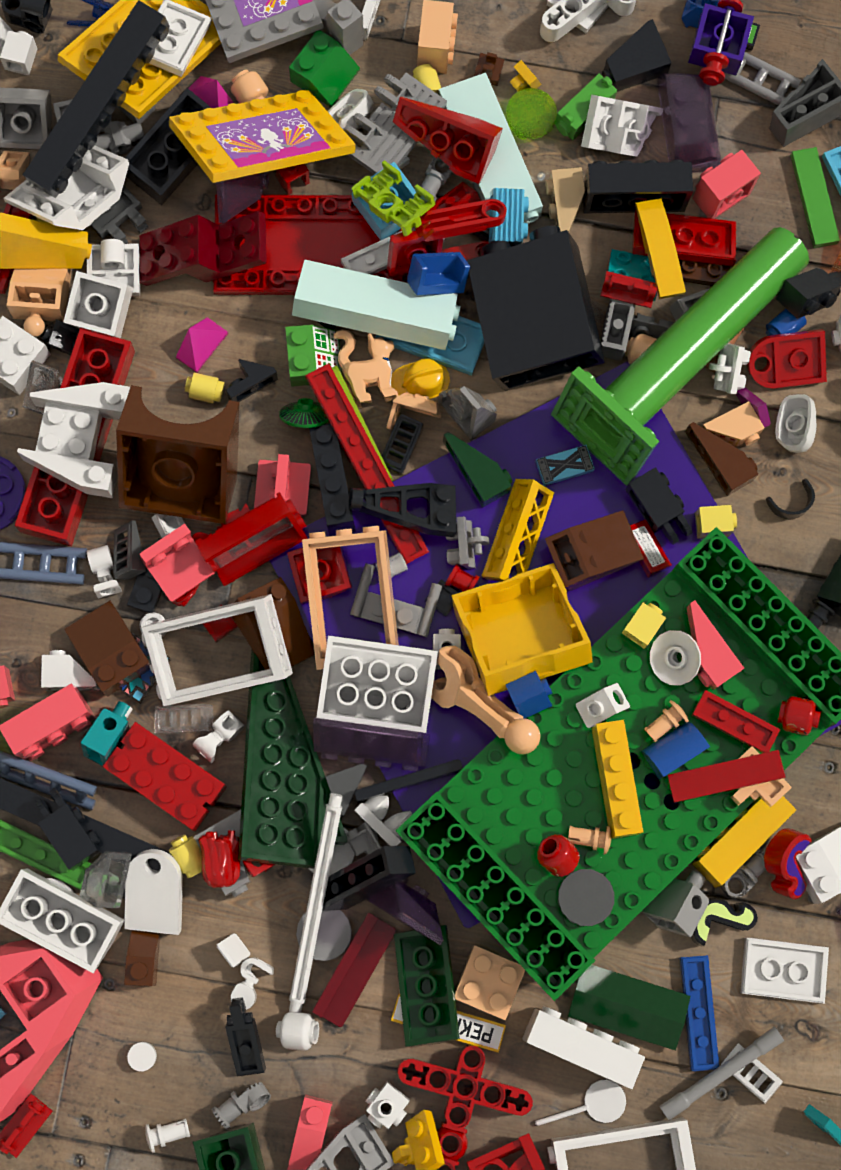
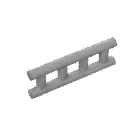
(756, 85)

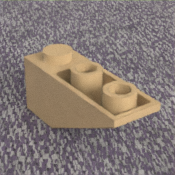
(566, 193)

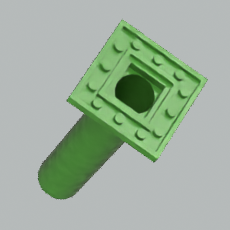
(615, 418)

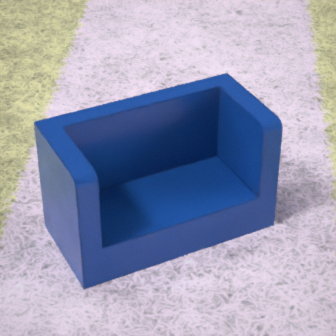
(438, 273)

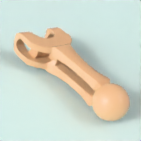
(467, 691)

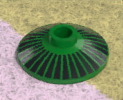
(303, 414)

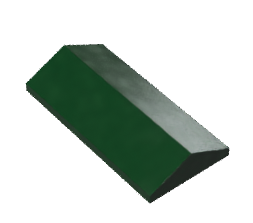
(426, 989)
(630, 1006)

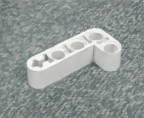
(567, 21)

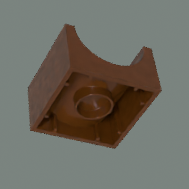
(176, 465)

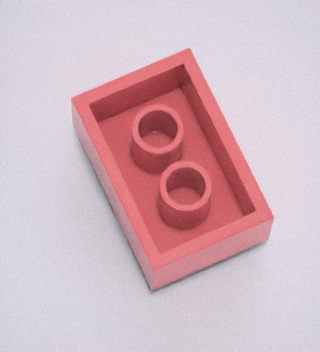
(47, 723)

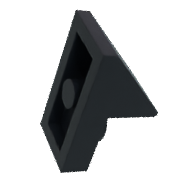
(257, 378)

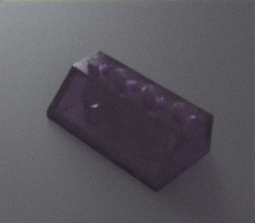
(370, 742)

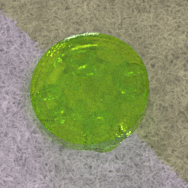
(531, 113)

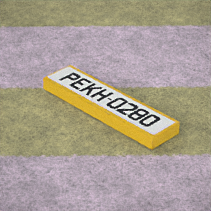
(472, 1029)

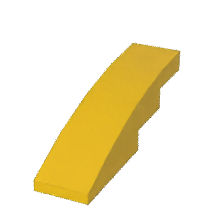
(660, 248)

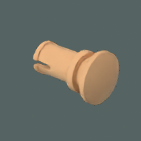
(669, 719)
(590, 837)

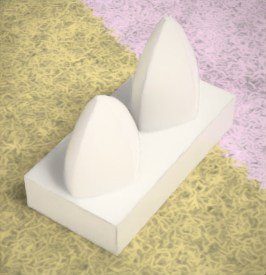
(373, 813)

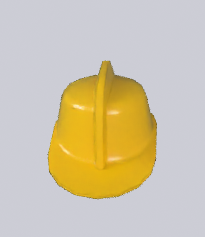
(421, 377)

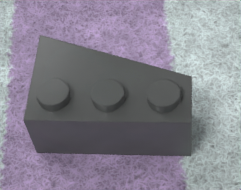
(809, 106)

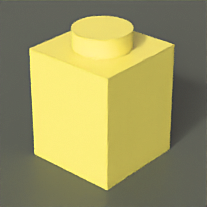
(715, 516)
(644, 624)

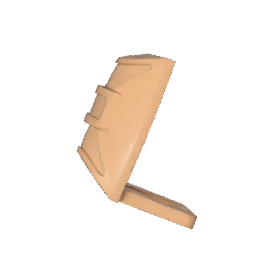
(415, 403)

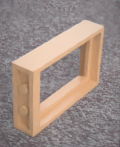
(343, 538)

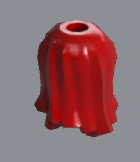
(220, 859)

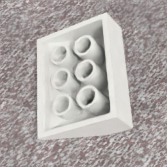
(377, 684)

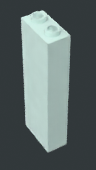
(507, 168)
(374, 305)

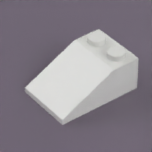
(822, 866)

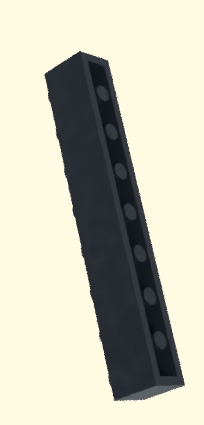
(97, 99)

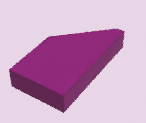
(758, 405)

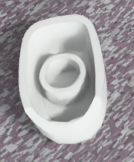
(353, 102)
(796, 423)

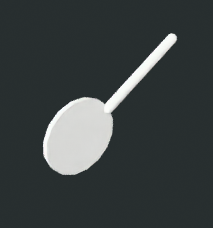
(602, 1100)

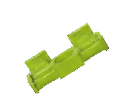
(378, 192)

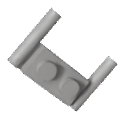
(408, 616)

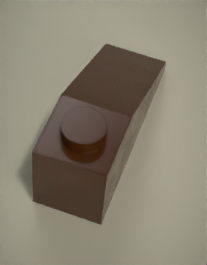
(726, 462)

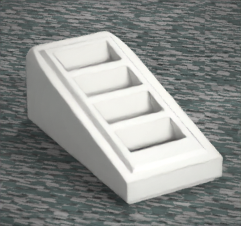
(772, 1087)

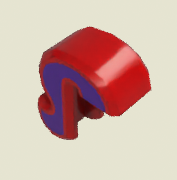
(781, 861)

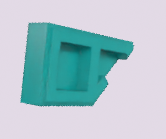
(823, 1123)

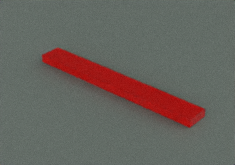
(362, 455)

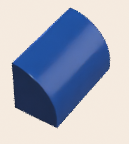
(675, 749)

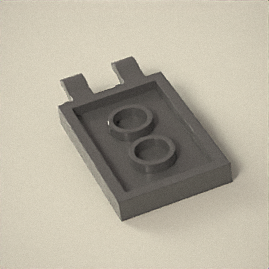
(124, 209)

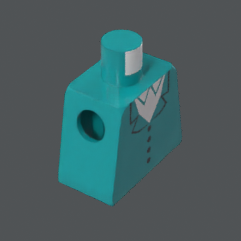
(100, 741)

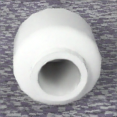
(297, 1031)

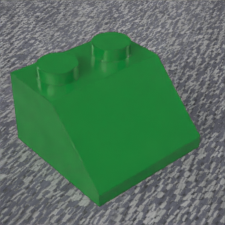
(323, 68)

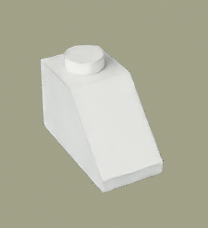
(61, 670)

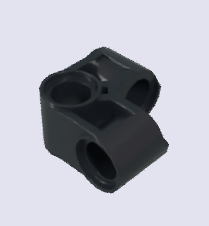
(29, 14)

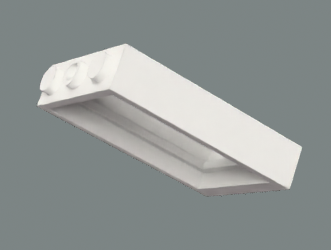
(271, 637)
(677, 1129)

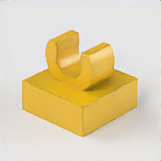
(524, 77)

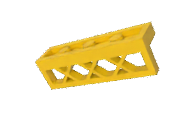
(514, 529)

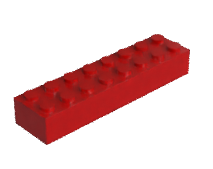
(51, 506)

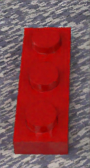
(735, 722)

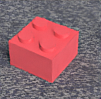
(725, 184)

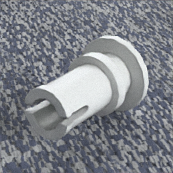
(166, 1133)

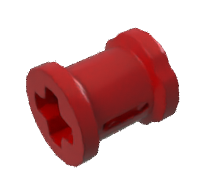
(461, 579)

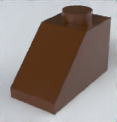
(142, 959)

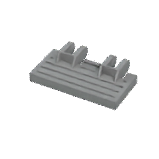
(385, 138)

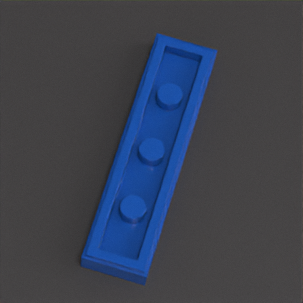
(700, 1013)

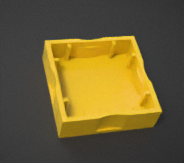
(521, 628)

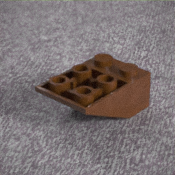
(594, 549)

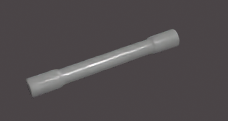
(684, 1099)

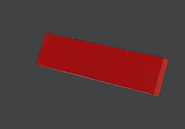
(726, 776)

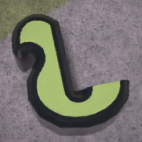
(719, 911)

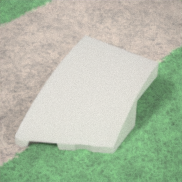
(618, 125)

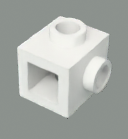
(390, 1095)

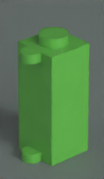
(573, 116)

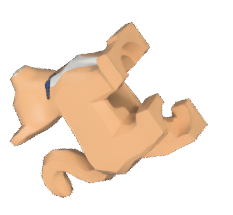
(367, 373)

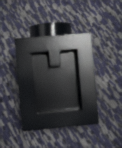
(60, 336)

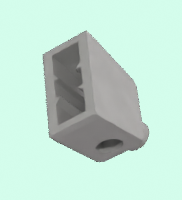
(679, 905)

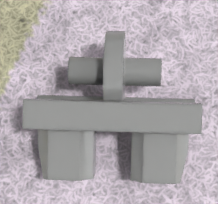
(469, 542)

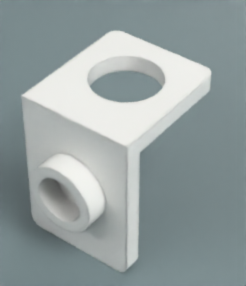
(602, 705)

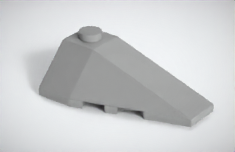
(468, 410)

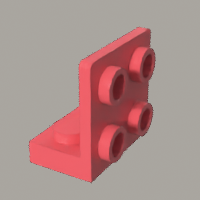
(176, 563)

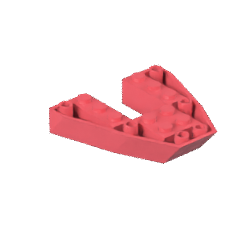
(50, 1001)

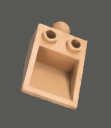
(38, 297)

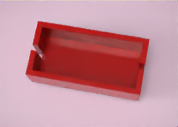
(165, 776)

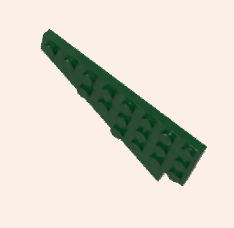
(281, 780)

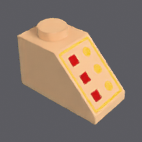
(737, 426)

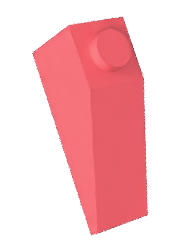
(717, 659)
(309, 1132)

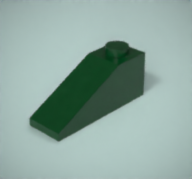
(480, 472)

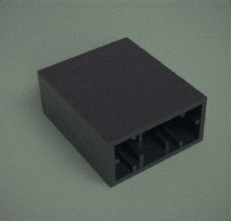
(535, 308)

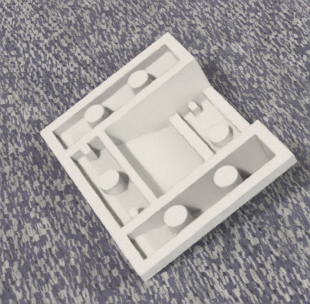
(87, 196)

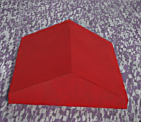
(332, 572)

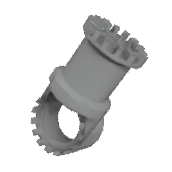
(434, 178)
(747, 874)
(250, 1100)

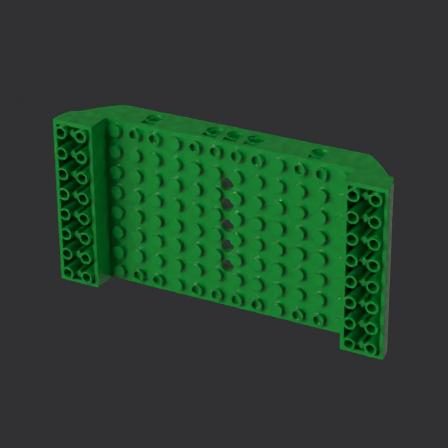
(501, 806)

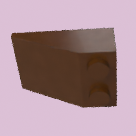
(290, 620)
(108, 648)

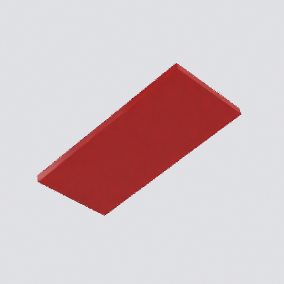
(300, 230)

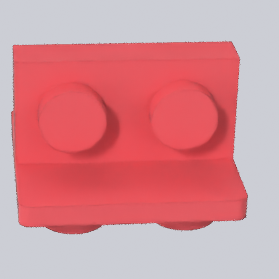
(284, 477)

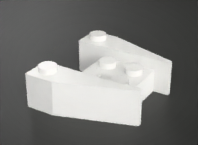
(71, 435)

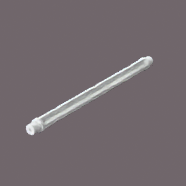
(315, 903)

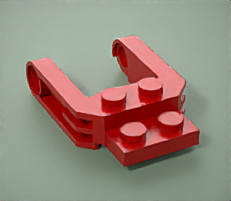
(444, 224)

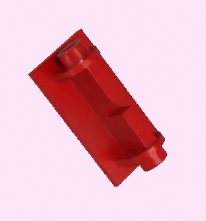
(628, 289)
(23, 1125)

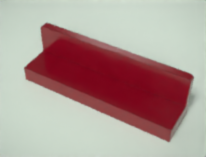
(354, 970)

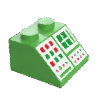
(310, 349)

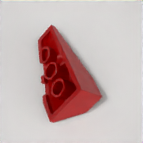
(455, 138)

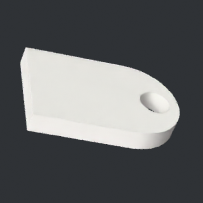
(152, 895)

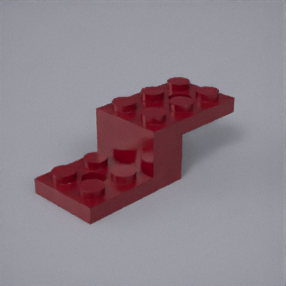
(202, 248)

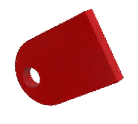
(791, 359)

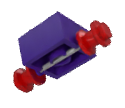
(720, 40)

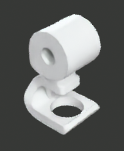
(102, 564)
(225, 729)
(245, 988)

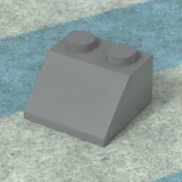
(24, 117)

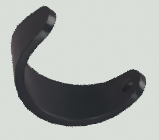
(793, 515)

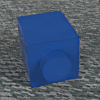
(530, 694)

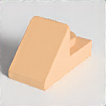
(12, 168)

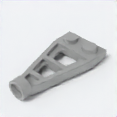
(363, 1143)

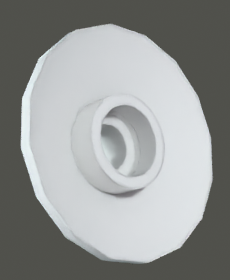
(664, 657)

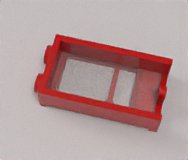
(253, 539)

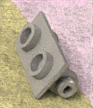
(363, 839)

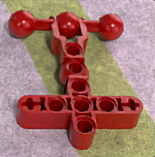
(465, 1101)

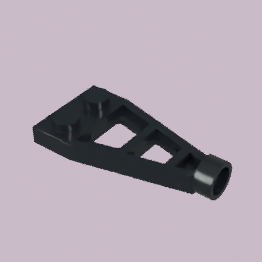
(440, 506)

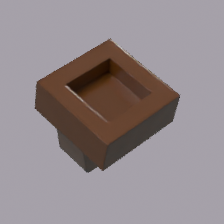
(491, 65)

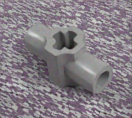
(119, 137)

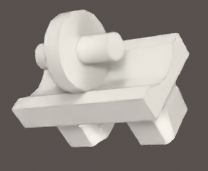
(728, 368)

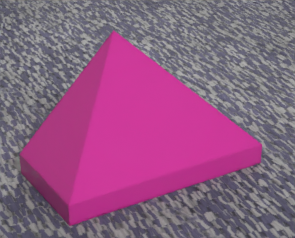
(210, 92)
(200, 343)

